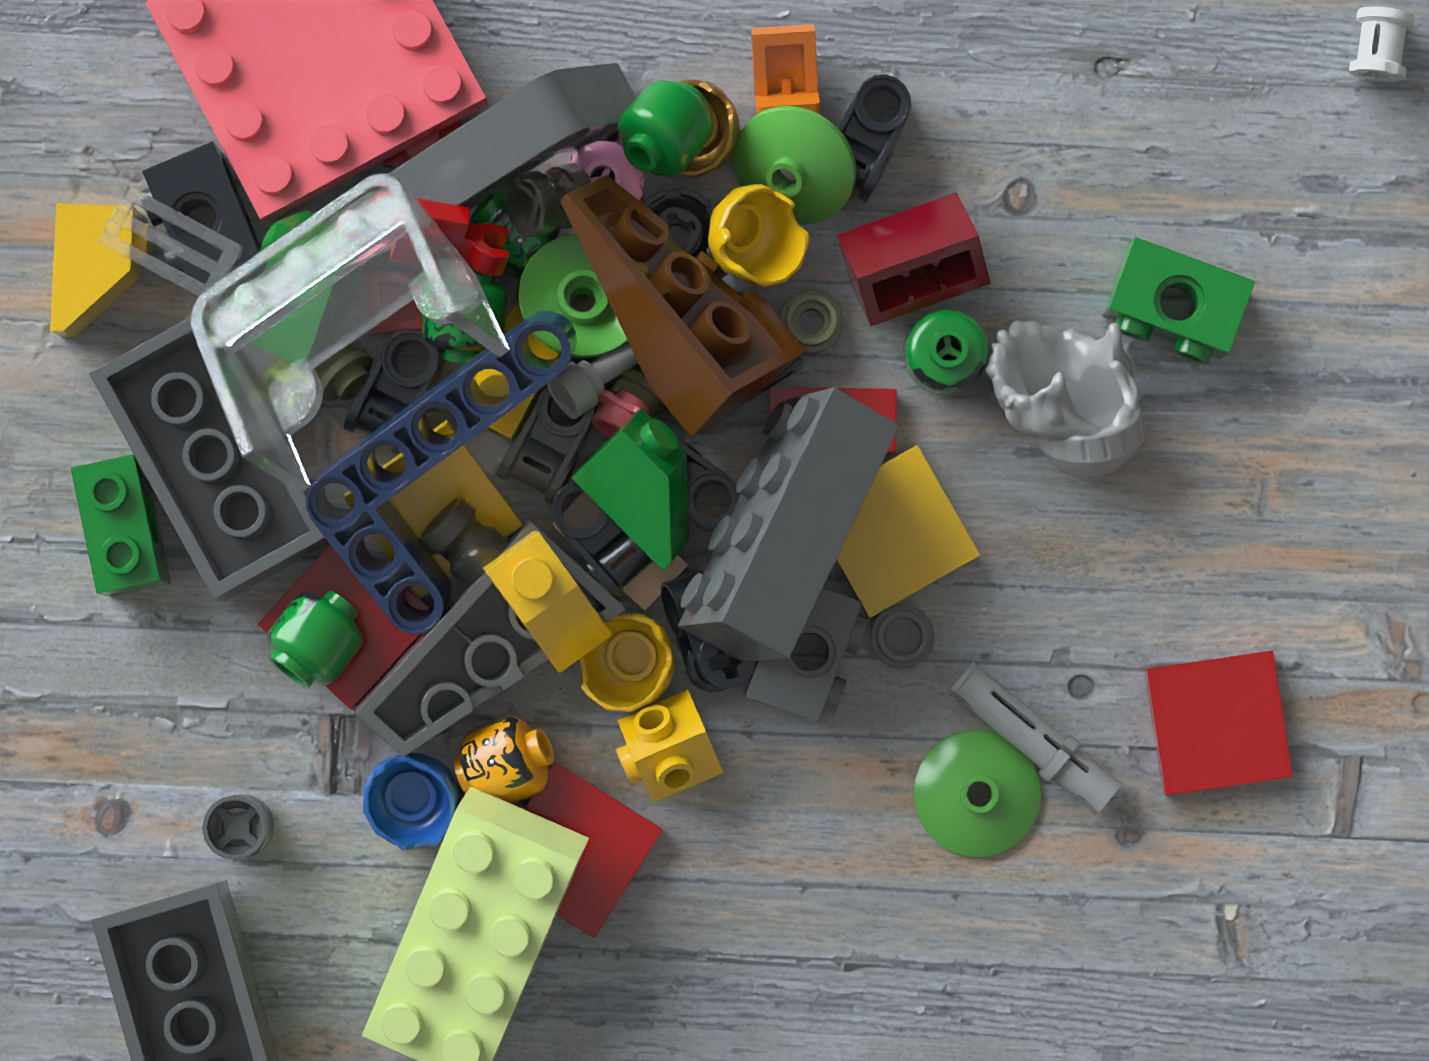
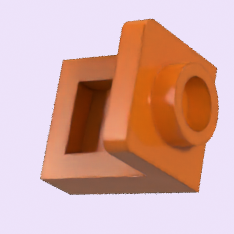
(785, 67)

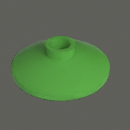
(807, 148)
(549, 284)
(943, 788)

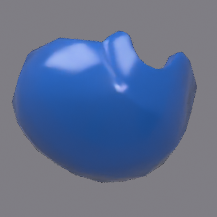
(411, 800)

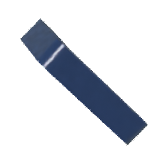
(423, 450)

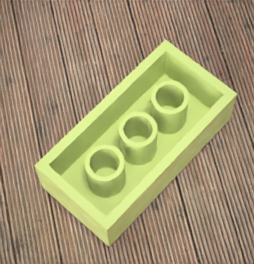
(475, 932)

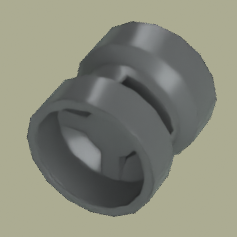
(229, 832)

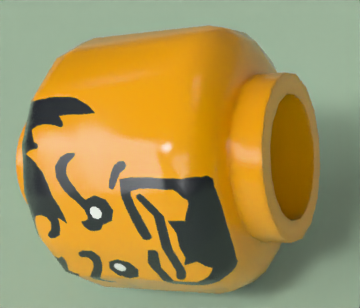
(505, 759)

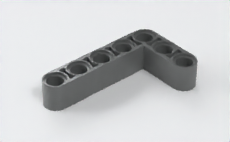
(520, 133)

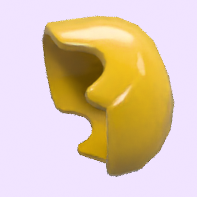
(757, 236)
(630, 665)

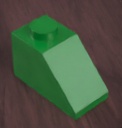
(642, 485)

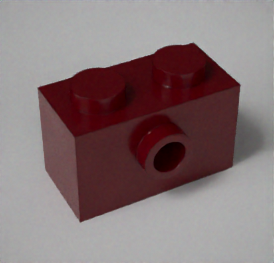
(914, 259)

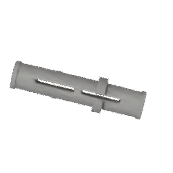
(1035, 738)

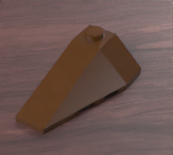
(688, 328)

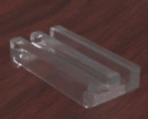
(121, 218)

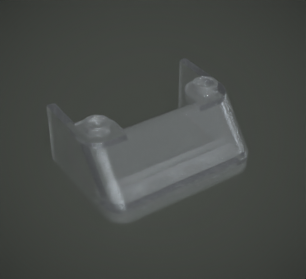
(316, 295)

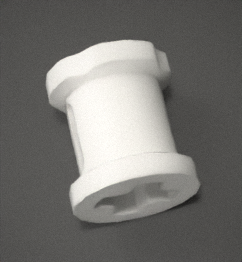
(1381, 44)

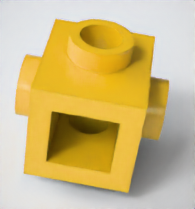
(667, 747)

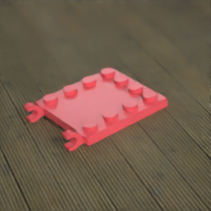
(316, 86)

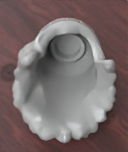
(1069, 395)

